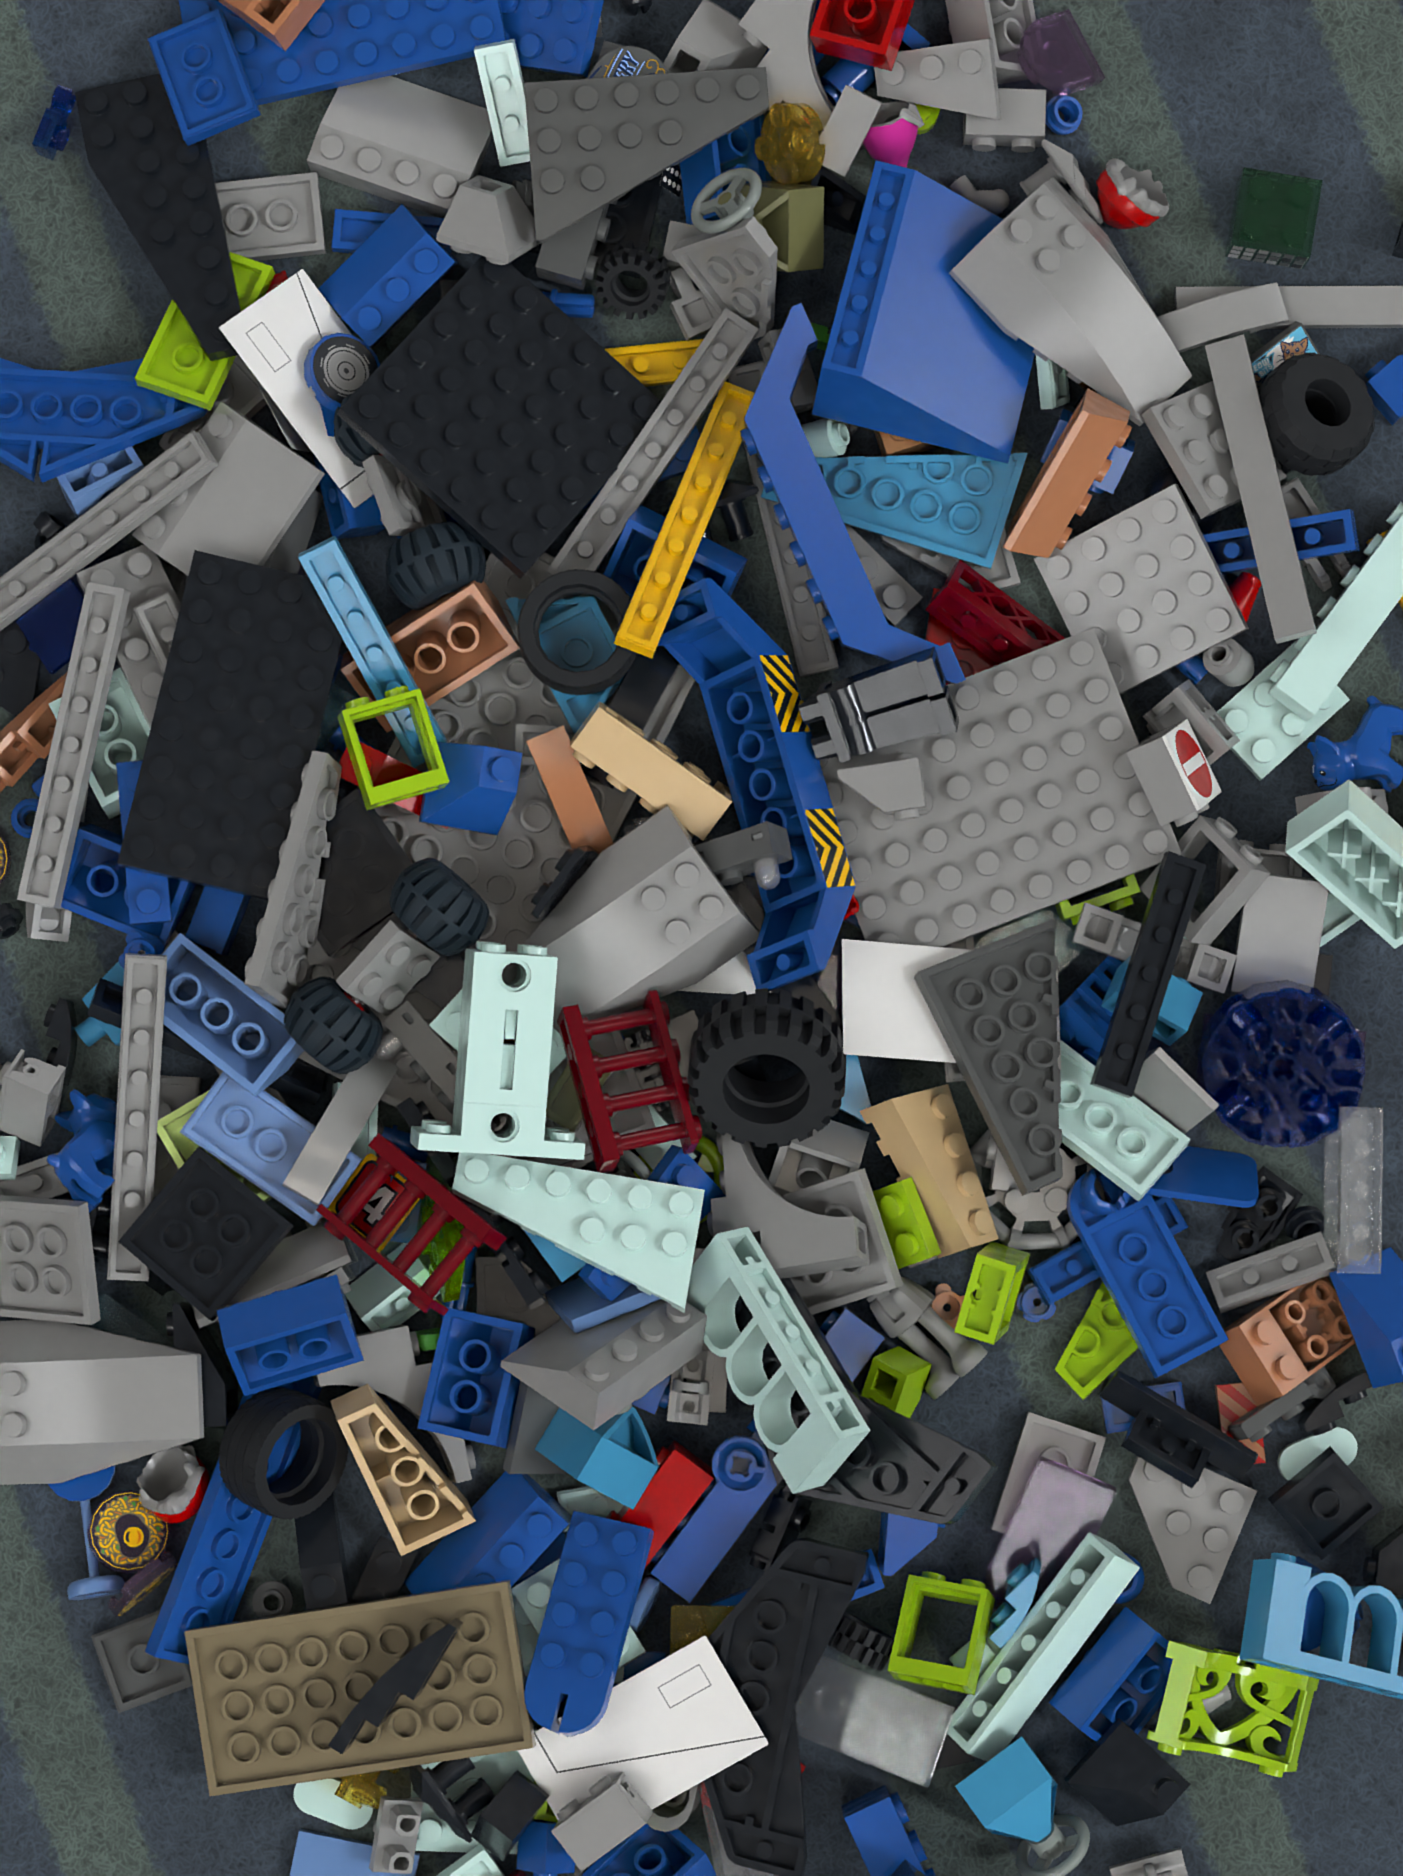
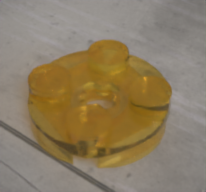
(774, 144)

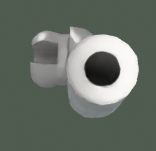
(991, 200)

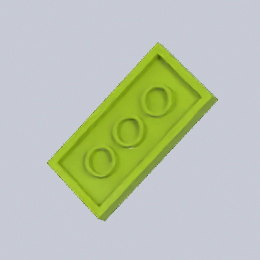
(175, 358)

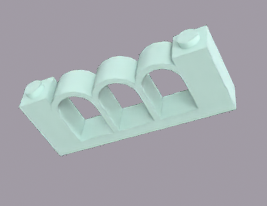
(814, 1451)

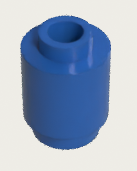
(847, 72)

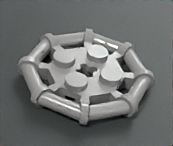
(1033, 1206)

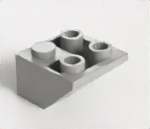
(712, 43)
(488, 221)

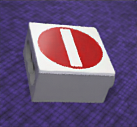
(1174, 774)

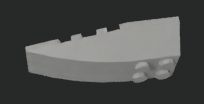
(1070, 296)
(640, 923)
(90, 1400)

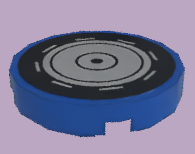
(338, 368)

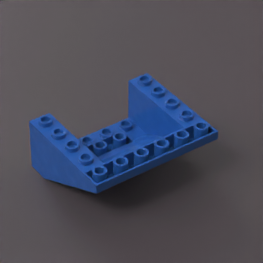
(907, 339)

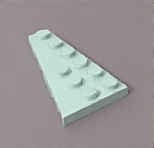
(608, 1220)

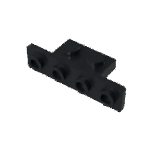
(1172, 1436)

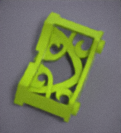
(1189, 1670)

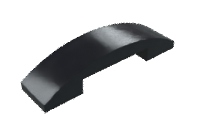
(640, 695)

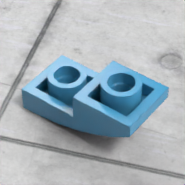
(1020, 1594)

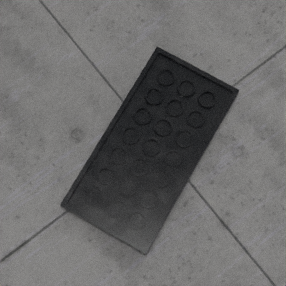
(232, 727)

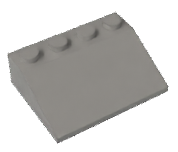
(401, 143)
(240, 504)
(611, 1363)

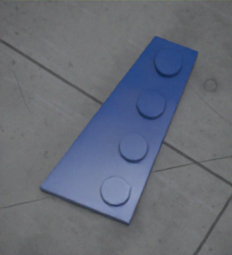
(673, 1169)

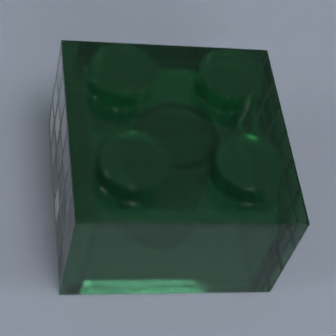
(1273, 218)

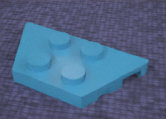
(577, 640)

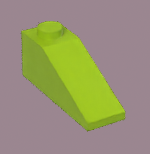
(897, 1380)

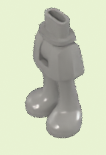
(897, 1314)

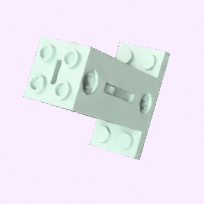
(503, 1060)

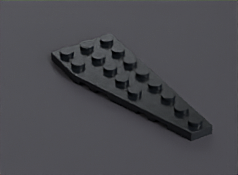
(165, 200)

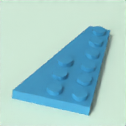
(926, 500)

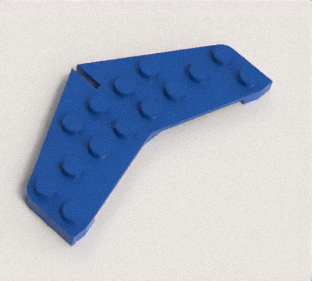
(79, 416)

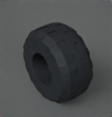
(1336, 398)

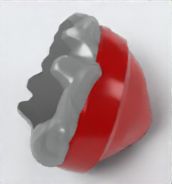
(1129, 196)
(173, 1484)

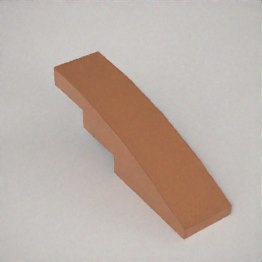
(28, 736)
(569, 790)

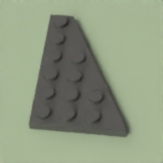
(614, 133)
(1001, 1027)

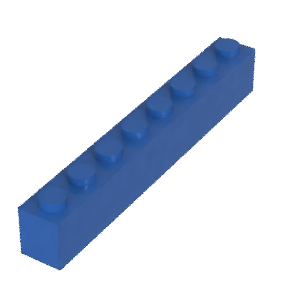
(722, 1516)

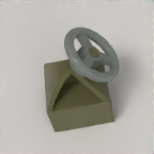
(788, 213)

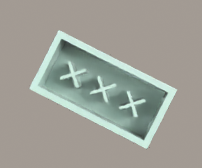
(1355, 855)

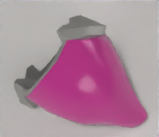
(893, 133)

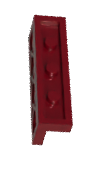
(981, 625)

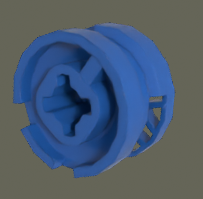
(740, 1465)

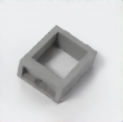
(1251, 874)

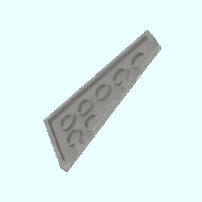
(296, 893)

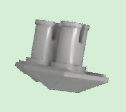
(1064, 169)

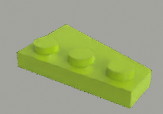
(1096, 1347)

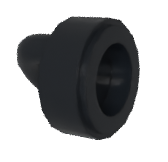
(48, 527)

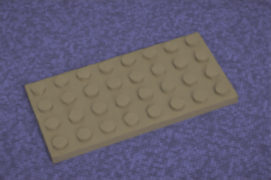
(286, 1683)

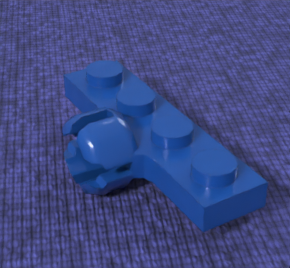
(147, 892)

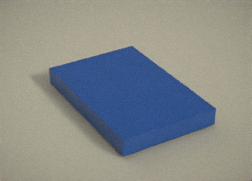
(204, 76)

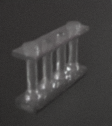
(1354, 1191)

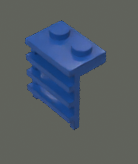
(1082, 1017)

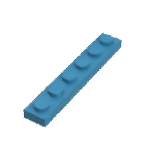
(364, 636)

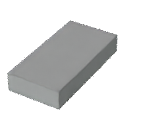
(848, 128)

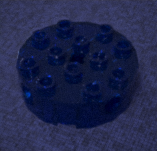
(1263, 1100)

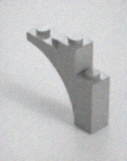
(790, 61)
(789, 1236)
(392, 1371)

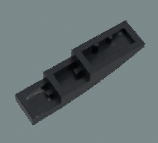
(405, 1677)

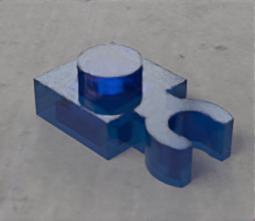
(52, 131)

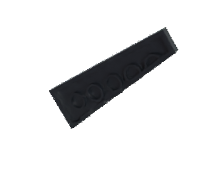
(510, 1253)

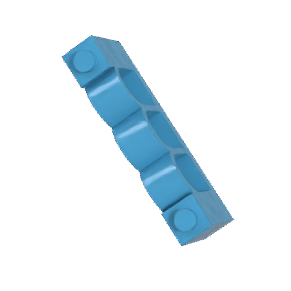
(1277, 1619)

